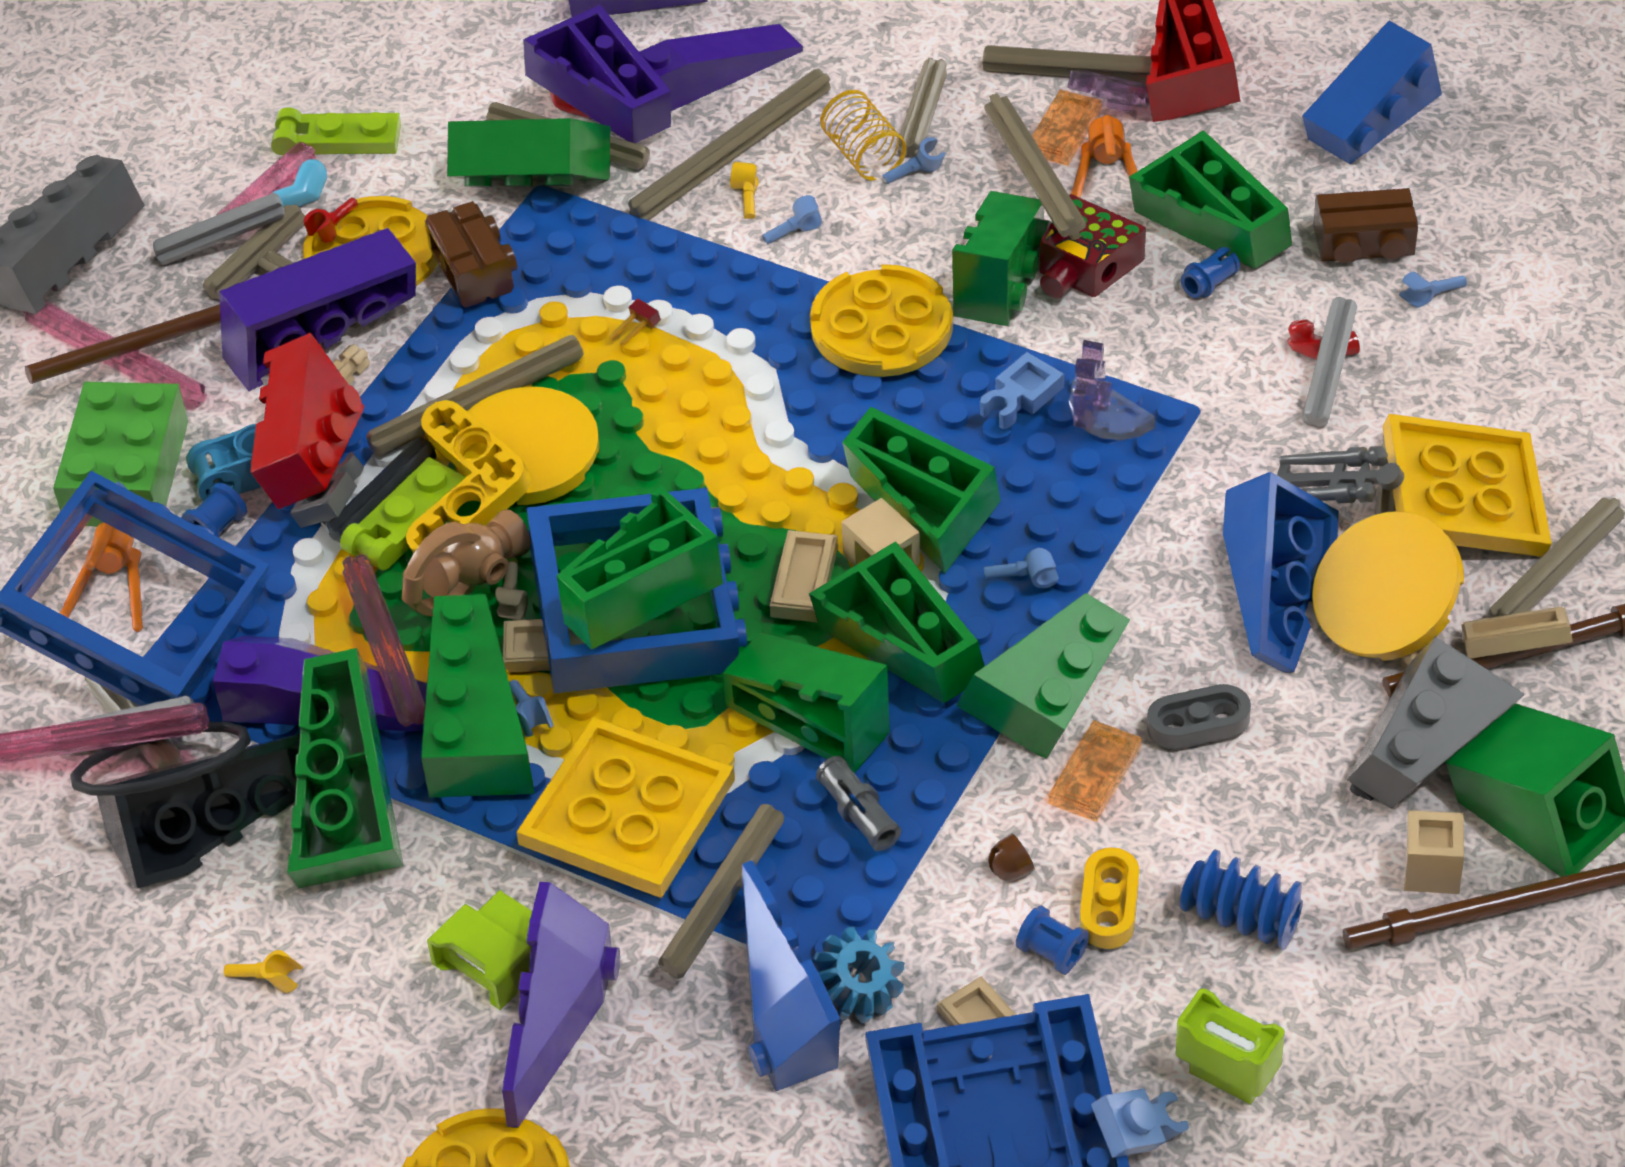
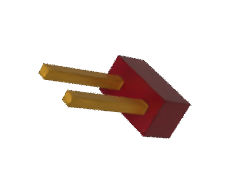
(641, 312)

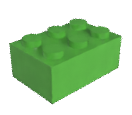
(127, 437)

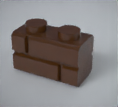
(1365, 225)
(471, 253)

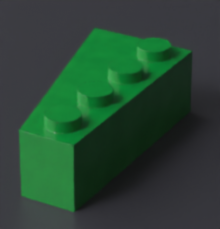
(470, 714)
(343, 795)

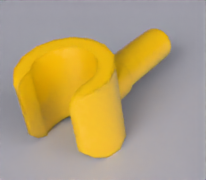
(744, 177)
(273, 968)

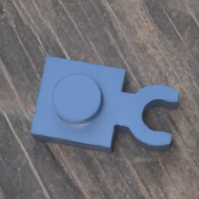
(1024, 385)
(1135, 1123)

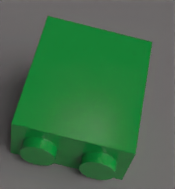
(1544, 786)

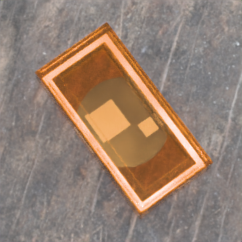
(1066, 125)
(1095, 770)

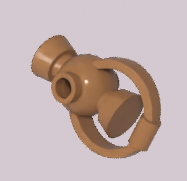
(461, 557)

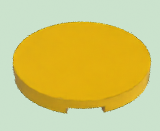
(376, 214)
(881, 321)
(548, 432)
(1387, 585)
(484, 1140)

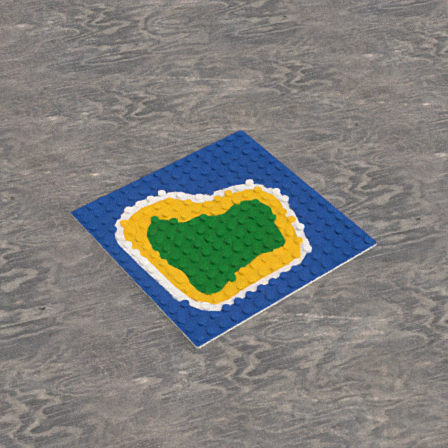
(752, 411)

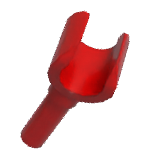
(325, 222)

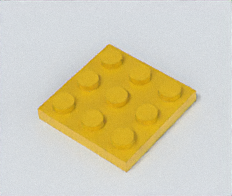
(1470, 482)
(626, 806)

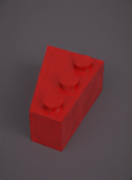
(1189, 61)
(304, 423)

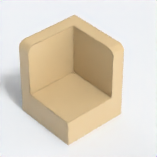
(876, 529)
(1434, 852)

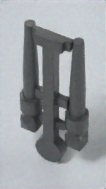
(1341, 482)

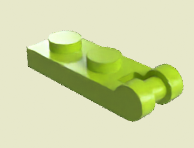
(337, 132)
(397, 513)

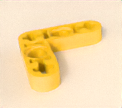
(481, 478)

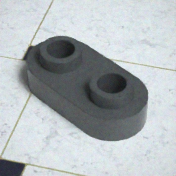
(1196, 715)

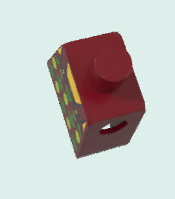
(1097, 259)

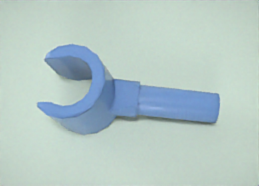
(921, 161)
(806, 218)
(1422, 291)
(1037, 564)
(530, 710)

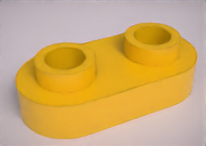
(1109, 900)

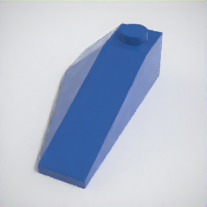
(1274, 550)
(791, 1009)

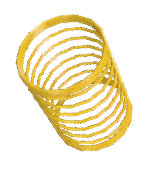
(884, 133)

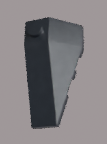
(172, 827)

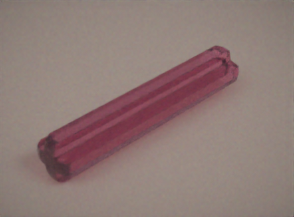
(276, 177)

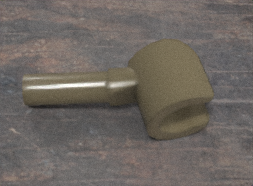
(512, 602)

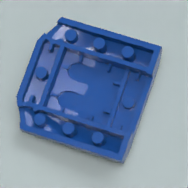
(995, 1090)

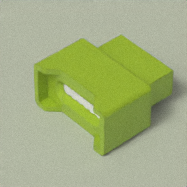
(486, 945)
(1228, 1047)

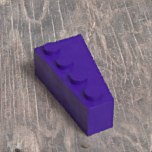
(313, 297)

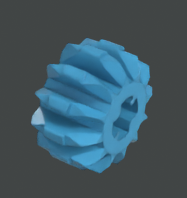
(869, 960)

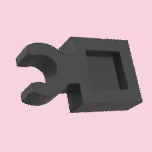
(330, 503)

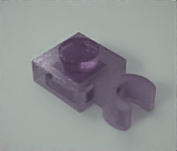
(1119, 92)
(1091, 391)

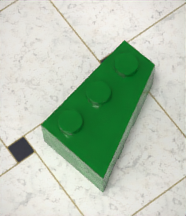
(924, 480)

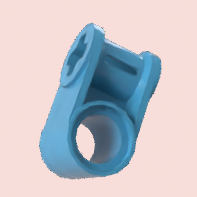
(231, 461)

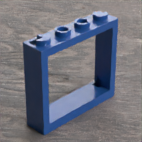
(95, 654)
(633, 658)

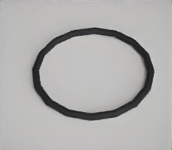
(164, 781)

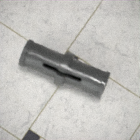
(875, 823)

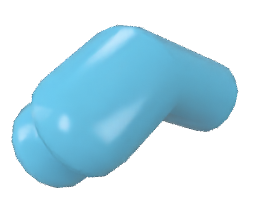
(307, 184)

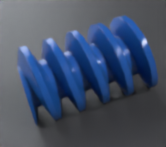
(1243, 899)

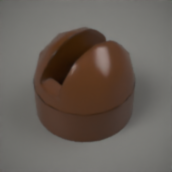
(1010, 859)

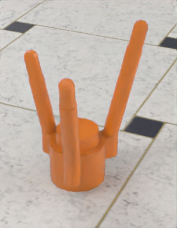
(1106, 146)
(109, 554)

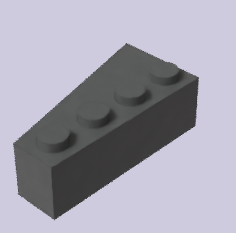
(61, 230)

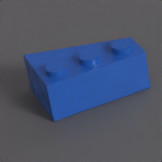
(1374, 94)

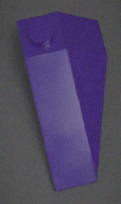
(714, 60)
(262, 682)

